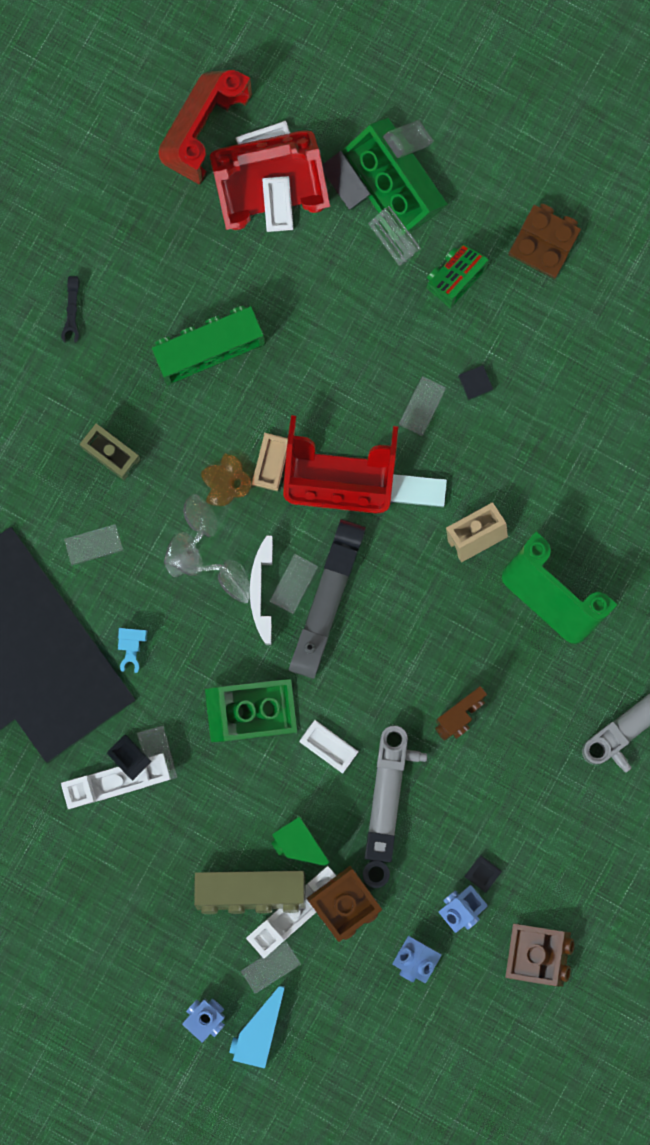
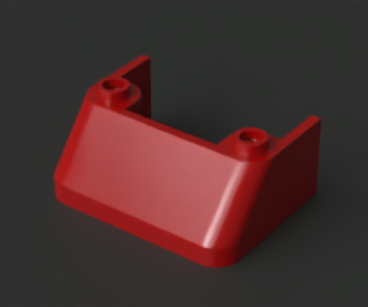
(338, 480)

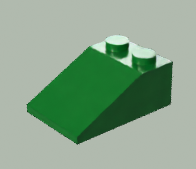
(250, 710)

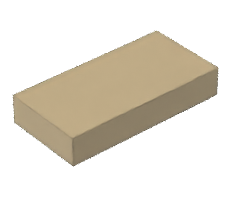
(270, 462)

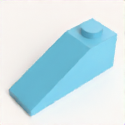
(256, 1037)

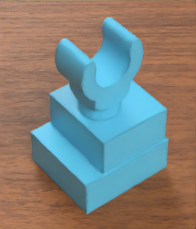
(130, 641)

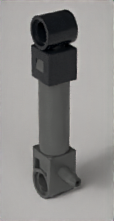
(327, 598)

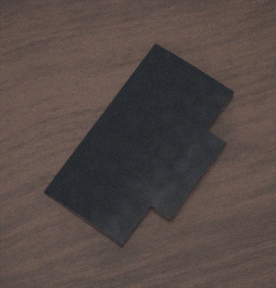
(49, 664)

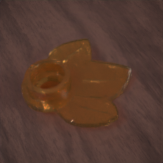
(222, 481)

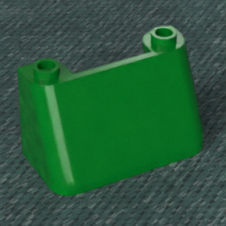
(549, 597)

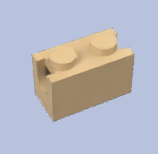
(477, 532)

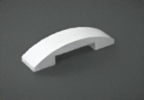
(263, 557)
(113, 783)
(281, 924)

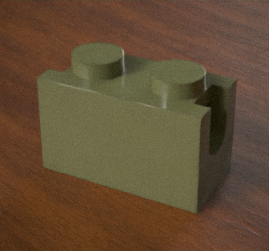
(110, 451)

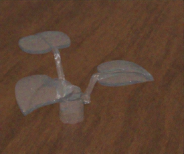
(185, 559)

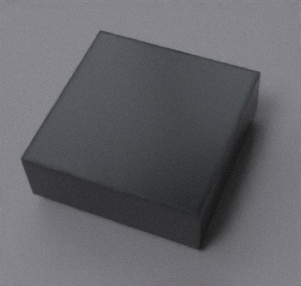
(475, 382)
(483, 873)

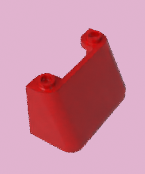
(180, 146)
(242, 167)

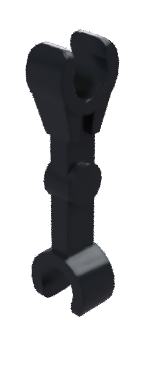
(70, 326)

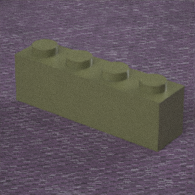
(250, 891)

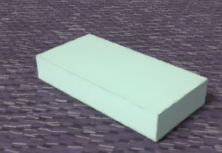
(418, 490)

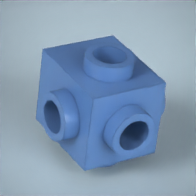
(462, 909)
(416, 960)
(201, 1029)

